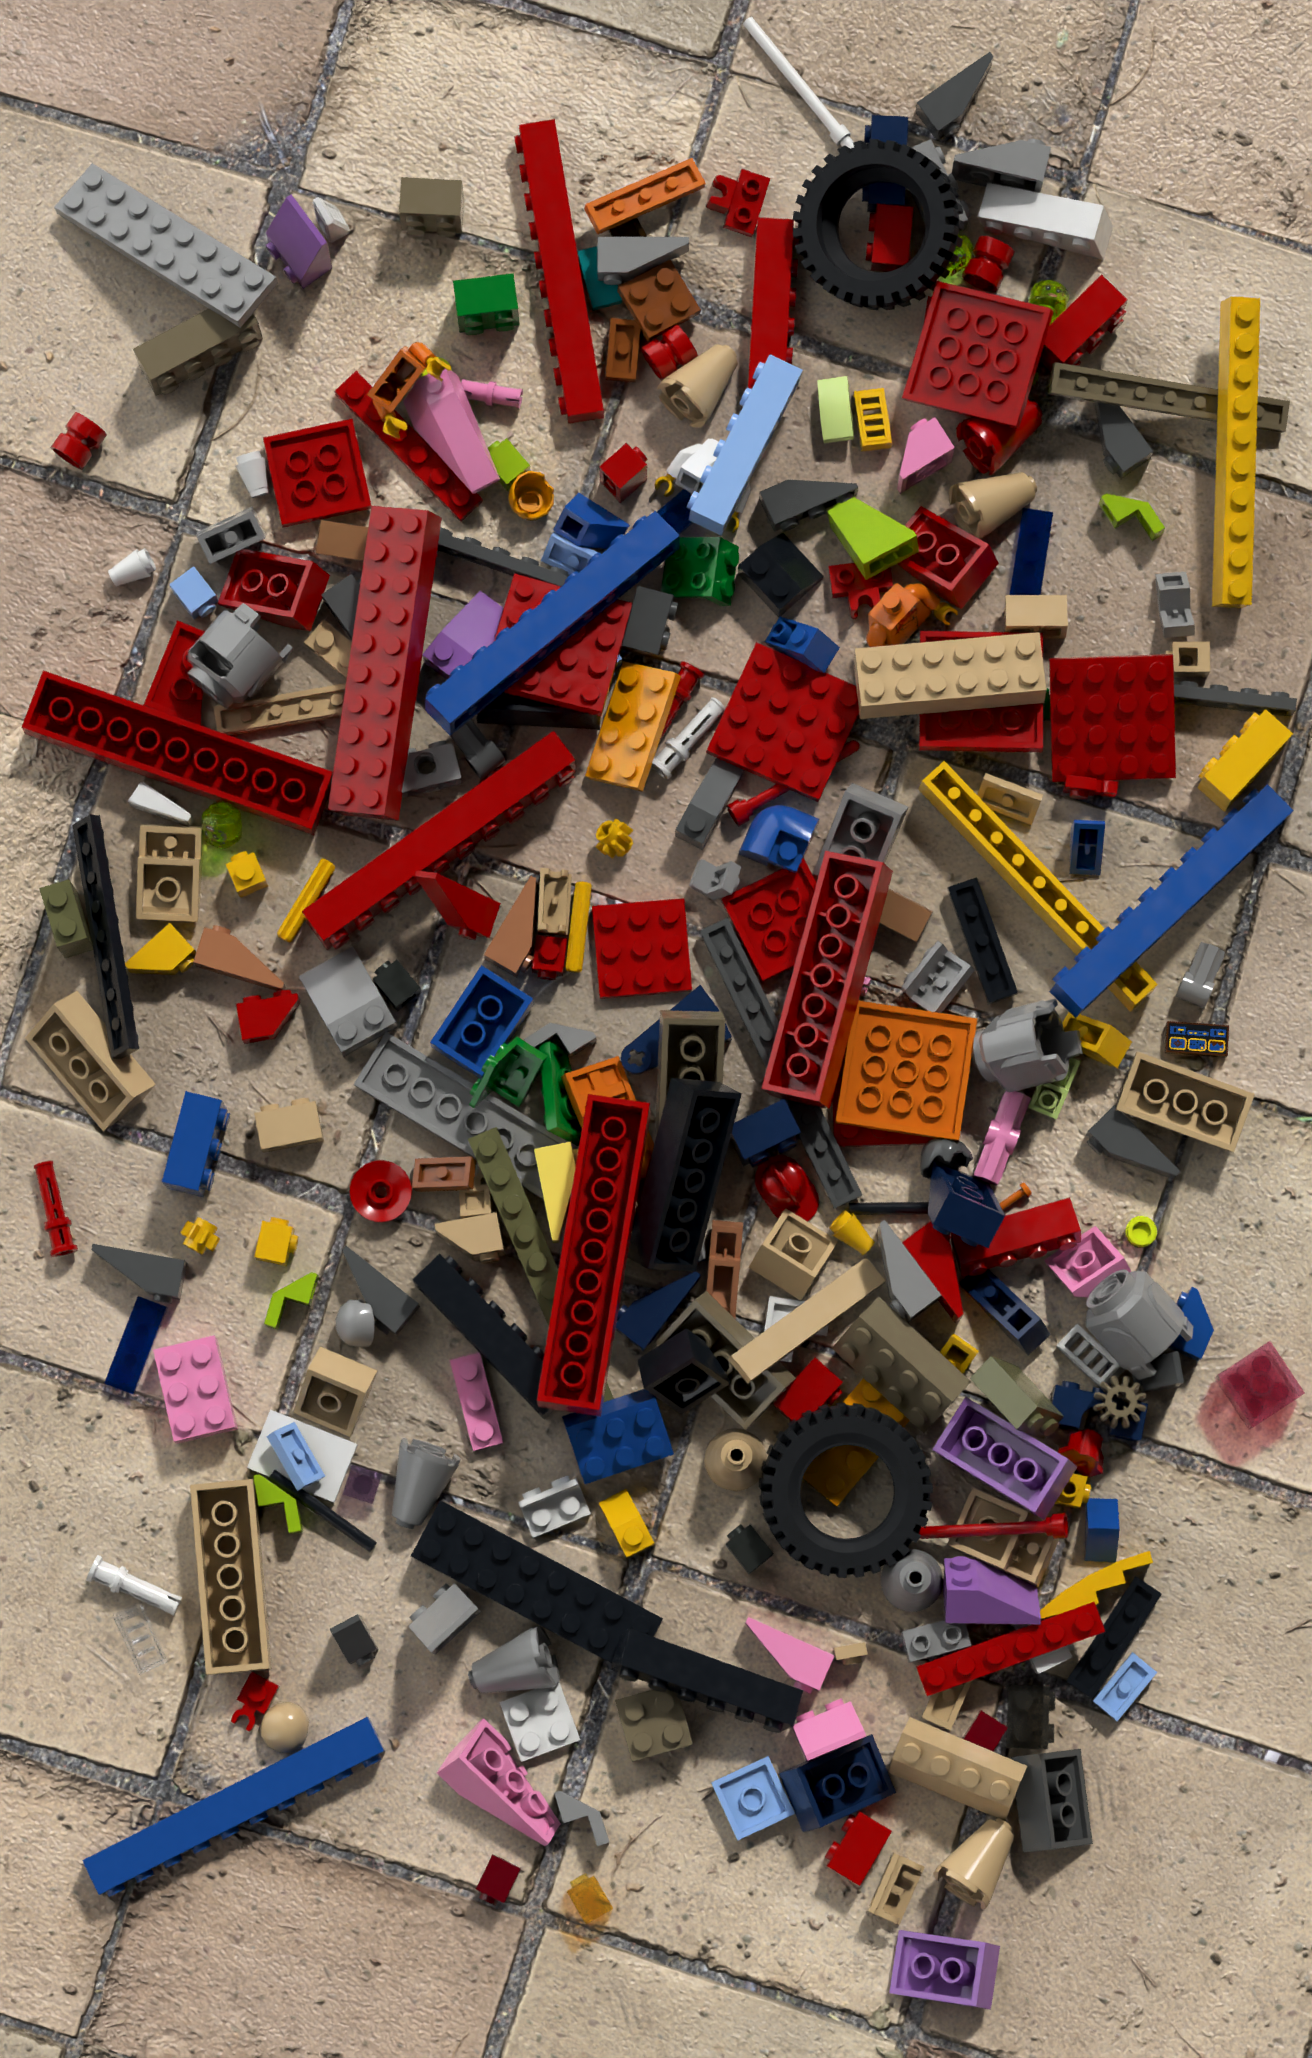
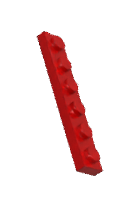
(410, 450)
(1010, 1648)

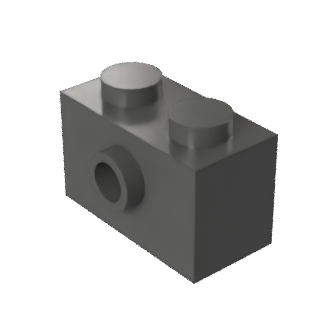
(649, 620)

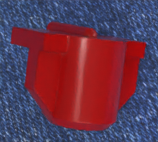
(1085, 1452)

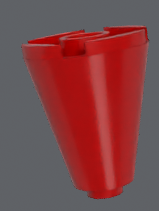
(992, 443)

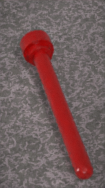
(742, 810)
(1053, 1526)

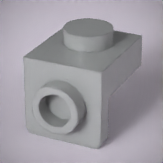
(715, 881)

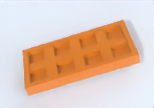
(607, 1080)

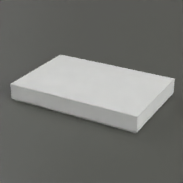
(329, 1450)

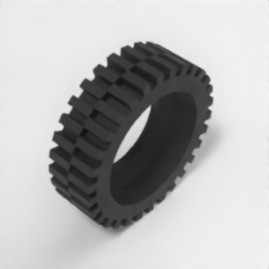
(822, 211)
(795, 1452)

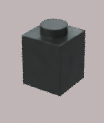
(396, 984)
(748, 1547)

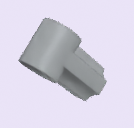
(1198, 981)

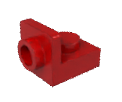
(549, 957)

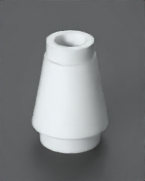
(253, 473)
(132, 568)

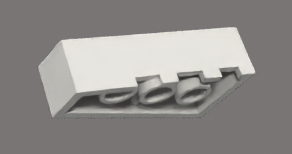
(1046, 219)

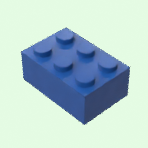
(481, 1021)
(196, 1144)
(620, 1439)

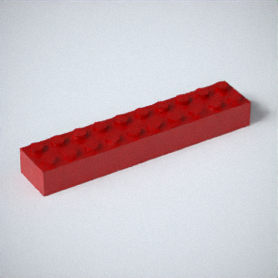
(385, 663)
(178, 752)
(440, 841)
(594, 1255)

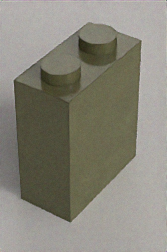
(66, 918)
(1017, 1397)

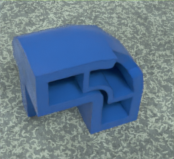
(779, 837)

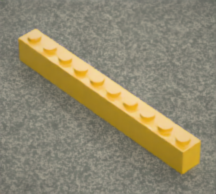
(1236, 452)
(1026, 874)

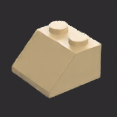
(475, 1237)
(793, 1254)
(335, 1391)

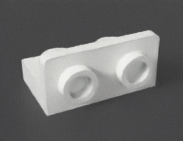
(553, 1507)

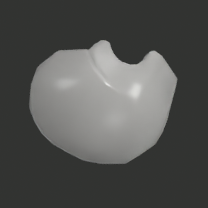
(355, 1323)

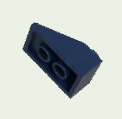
(963, 1206)
(837, 1783)

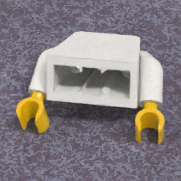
(688, 469)

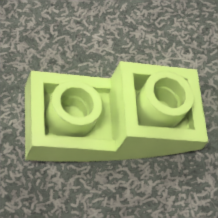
(835, 409)
(1051, 1096)

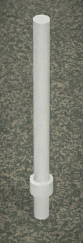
(838, 132)

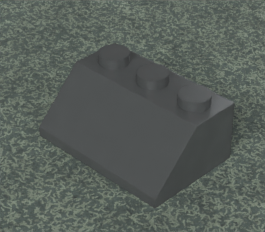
(1053, 1801)

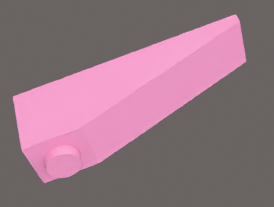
(448, 425)
(491, 1779)

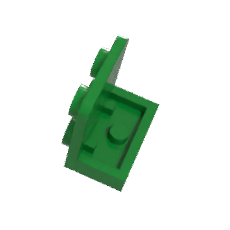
(702, 570)
(509, 1073)

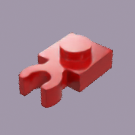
(1081, 787)
(256, 1696)

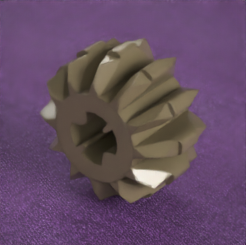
(1110, 1407)

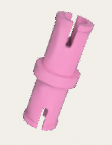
(492, 393)

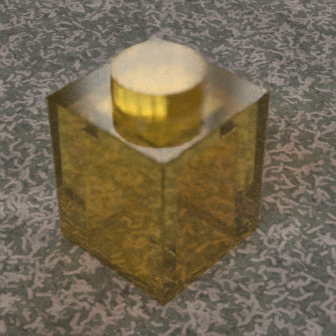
(589, 1898)

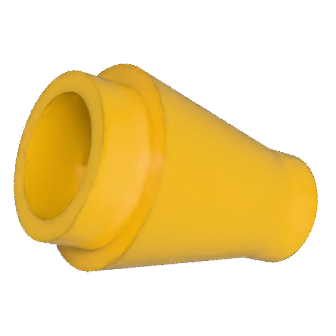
(851, 1232)

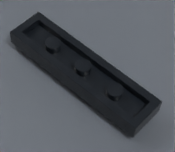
(982, 940)
(1119, 1631)

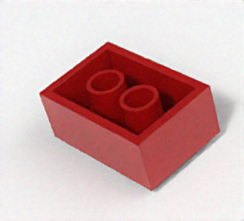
(1084, 324)

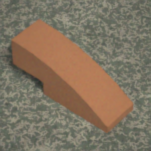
(725, 1263)

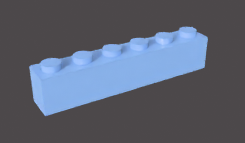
(744, 445)

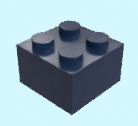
(765, 1133)

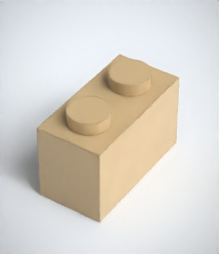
(288, 1125)

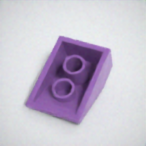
(298, 244)
(464, 635)
(986, 1595)
(944, 1969)

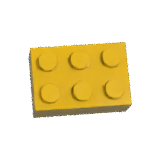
(1243, 759)

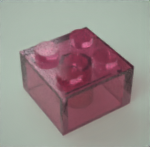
(1259, 1385)

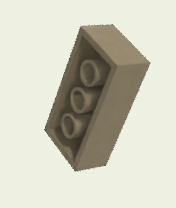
(192, 348)
(688, 1049)
(724, 1338)
(901, 1364)

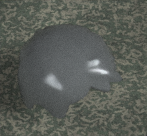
(944, 1151)

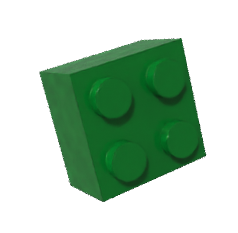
(486, 304)

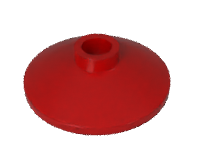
(369, 1179)

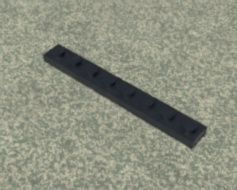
(105, 937)

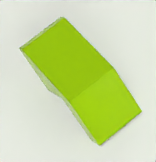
(1122, 509)
(300, 1291)
(271, 1495)

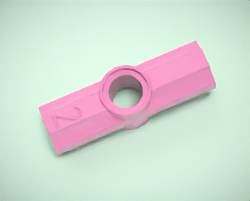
(1001, 1137)

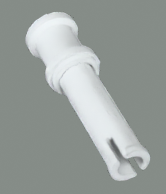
(680, 752)
(119, 1580)

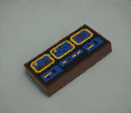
(1197, 1039)

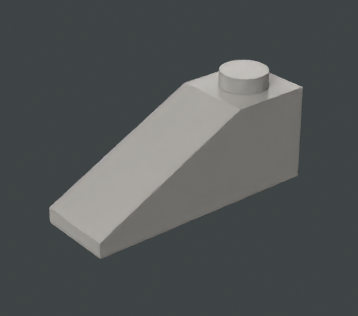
(629, 257)

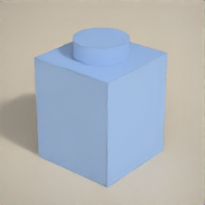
(194, 593)

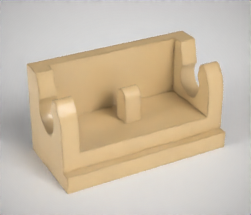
(1037, 614)
(554, 902)
(895, 1888)

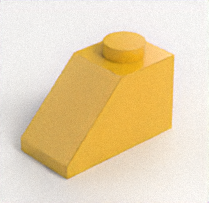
(163, 954)
(1098, 1039)
(626, 1523)

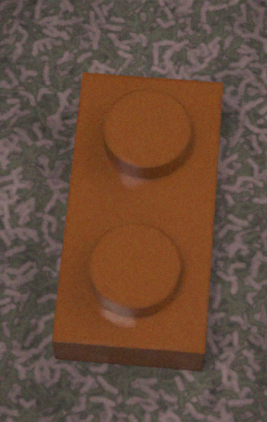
(623, 350)
(444, 1174)

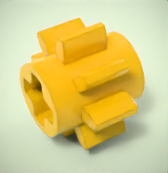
(614, 838)
(200, 1235)

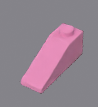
(797, 1659)

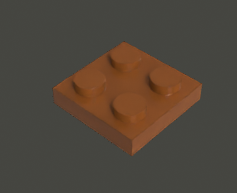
(659, 300)

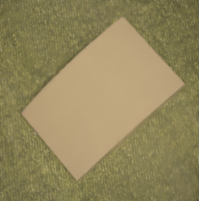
(169, 872)
(1018, 1555)

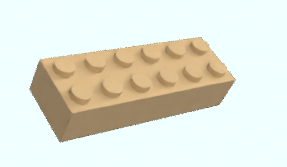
(949, 675)
(230, 1577)

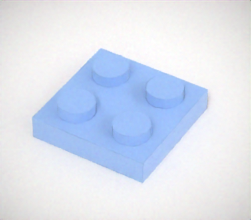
(752, 1798)

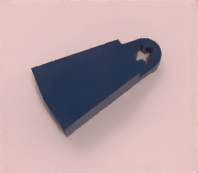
(649, 1040)

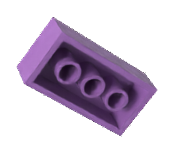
(1004, 1458)

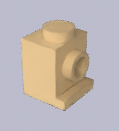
(1198, 654)

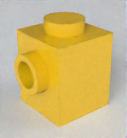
(246, 873)
(276, 1242)
(1075, 1492)

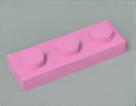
(476, 1401)

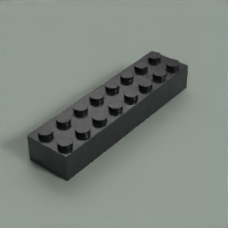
(529, 1582)

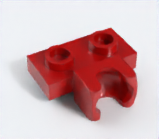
(740, 200)
(849, 582)

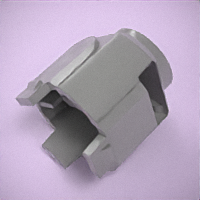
(233, 658)
(1026, 1047)
(1135, 1320)

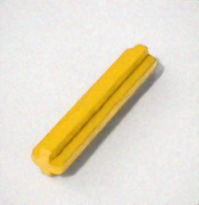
(307, 896)
(578, 927)

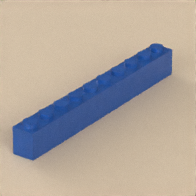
(551, 622)
(1170, 901)
(233, 1806)

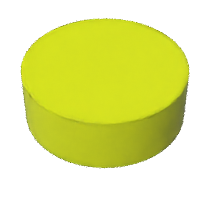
(1141, 1231)

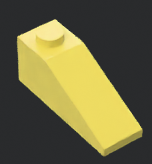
(556, 1173)

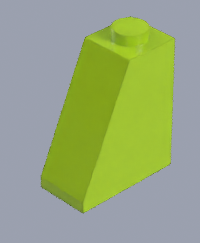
(871, 537)

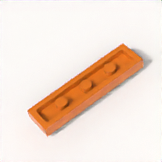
(644, 196)

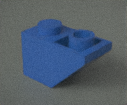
(589, 524)
(802, 643)
(1196, 1313)

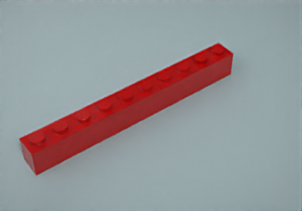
(560, 270)

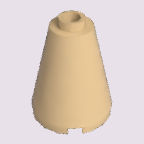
(699, 384)
(990, 501)
(735, 1474)
(977, 1863)

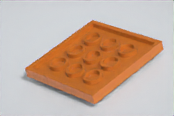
(906, 1071)

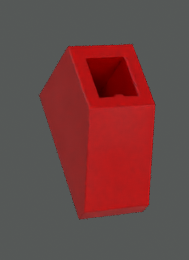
(266, 1017)

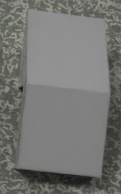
(1174, 604)
(571, 1038)
(574, 1809)

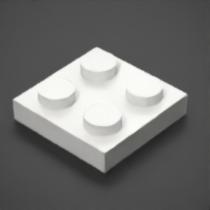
(539, 1721)

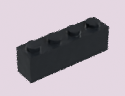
(521, 711)

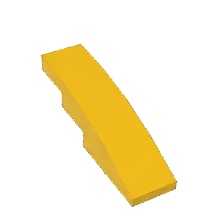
(1085, 1589)

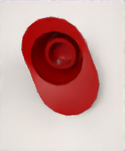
(787, 1186)

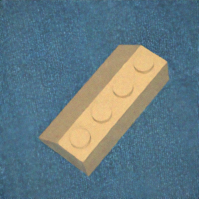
(78, 1052)
(1185, 1101)
(957, 1769)

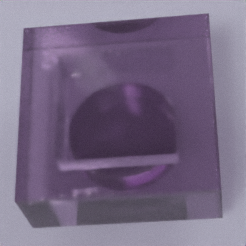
(362, 1484)

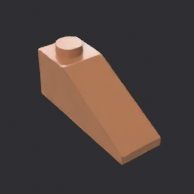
(514, 939)
(229, 957)

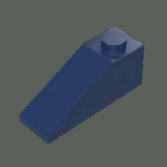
(1006, 1310)
(650, 1313)

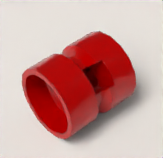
(987, 266)
(669, 352)
(78, 441)

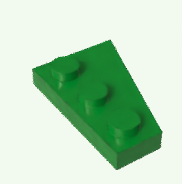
(559, 1112)

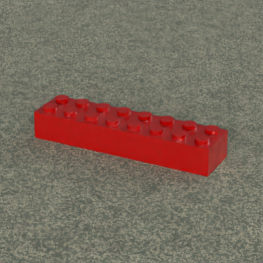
(827, 979)

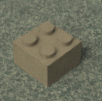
(431, 206)
(653, 1723)

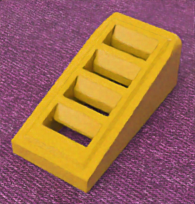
(876, 442)

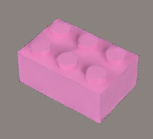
(195, 1389)

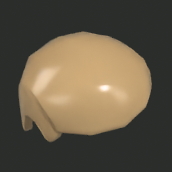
(284, 1727)

